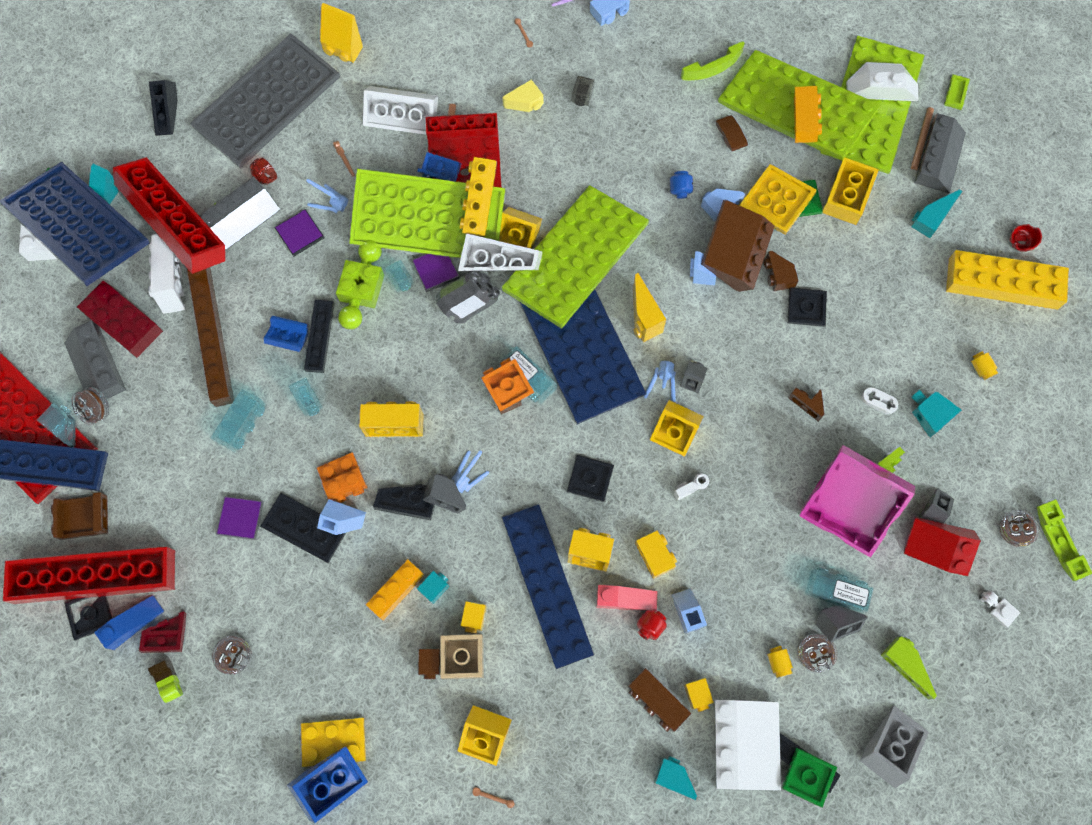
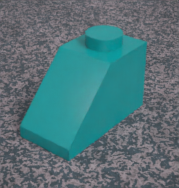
(103, 183)
(675, 777)

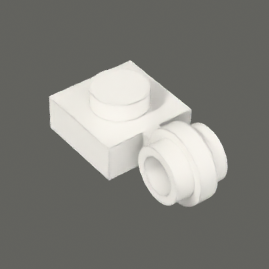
(686, 489)
(1002, 611)

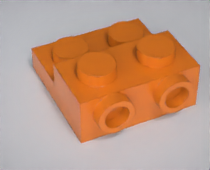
(507, 384)
(342, 478)

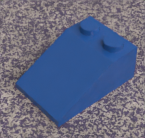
(327, 784)

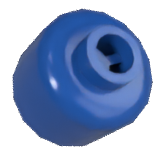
(681, 184)

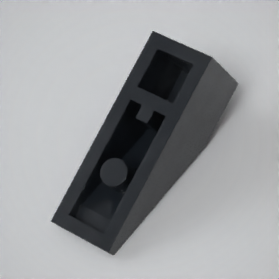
(164, 106)

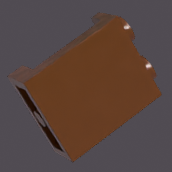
(80, 517)

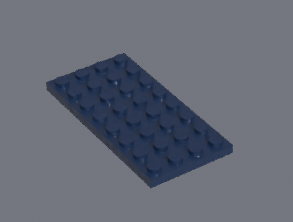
(74, 223)
(587, 360)

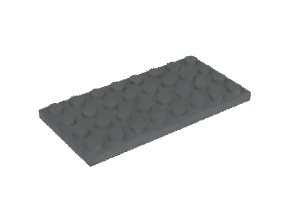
(265, 100)

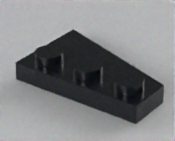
(404, 501)

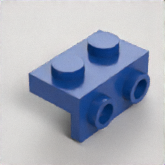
(439, 168)
(286, 334)

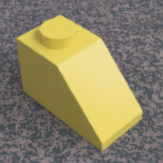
(524, 98)

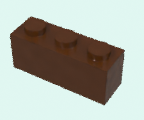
(658, 701)

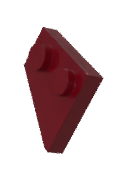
(165, 636)

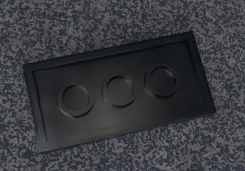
(299, 527)

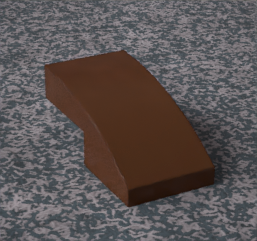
(732, 133)

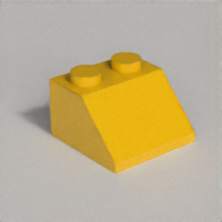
(519, 228)
(676, 428)
(484, 735)

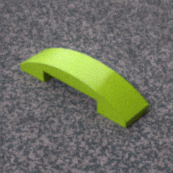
(696, 72)
(1061, 542)

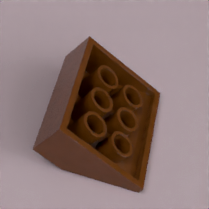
(738, 246)

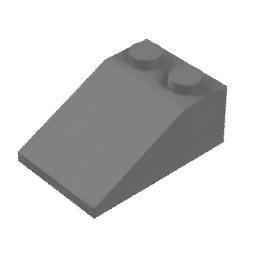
(895, 747)

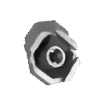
(467, 296)

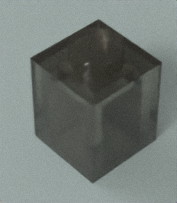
(582, 91)

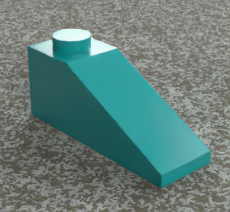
(933, 214)

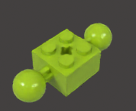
(359, 285)

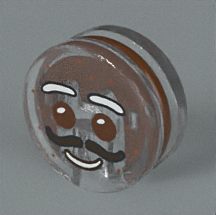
(90, 405)
(1017, 528)
(816, 653)
(233, 655)

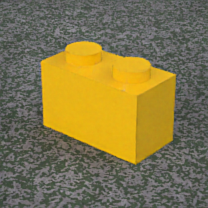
(656, 554)

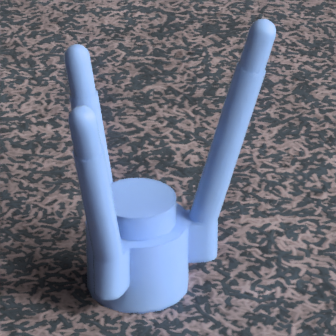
(337, 200)
(665, 372)
(460, 478)

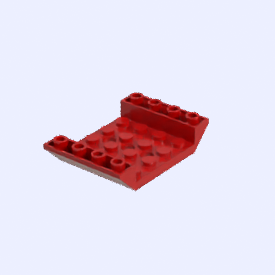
(465, 138)

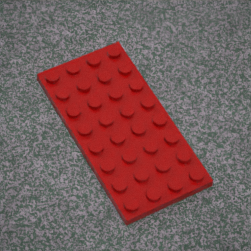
(19, 409)

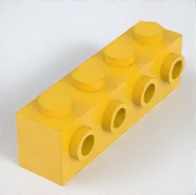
(479, 196)

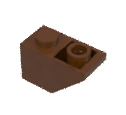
(782, 274)

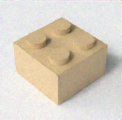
(462, 657)

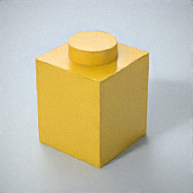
(473, 617)
(699, 695)

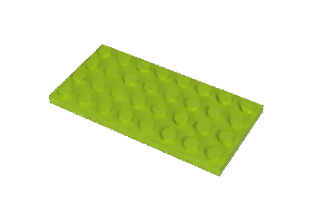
(766, 94)
(882, 135)
(415, 213)
(576, 256)

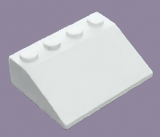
(747, 745)

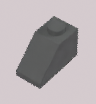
(694, 376)
(444, 494)
(938, 507)
(839, 622)

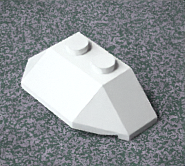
(883, 82)

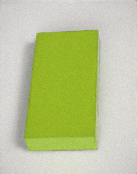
(956, 92)

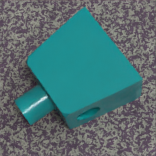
(933, 411)

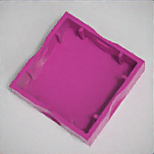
(857, 500)

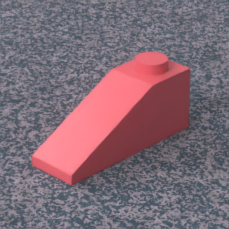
(626, 598)

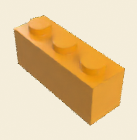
(807, 114)
(395, 590)

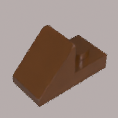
(813, 406)

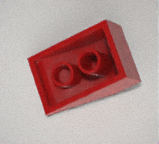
(942, 545)

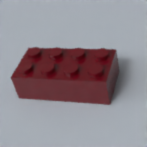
(120, 319)

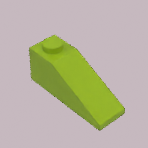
(909, 664)

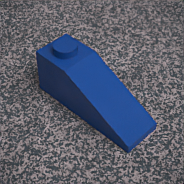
(128, 623)

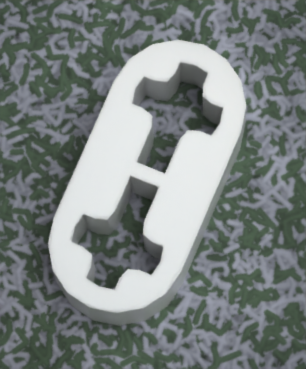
(877, 404)

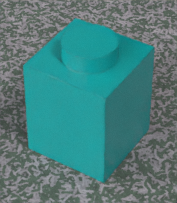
(433, 586)

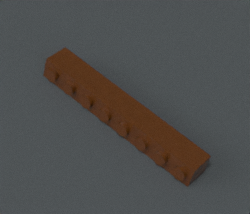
(211, 338)

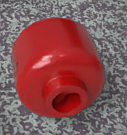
(651, 624)

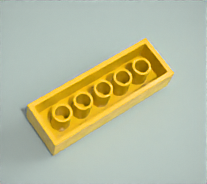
(1007, 279)

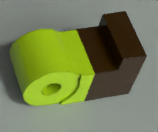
(166, 680)

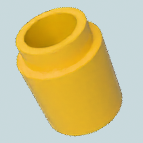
(984, 365)
(780, 661)

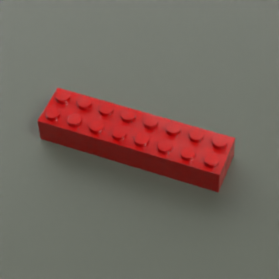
(169, 215)
(89, 575)

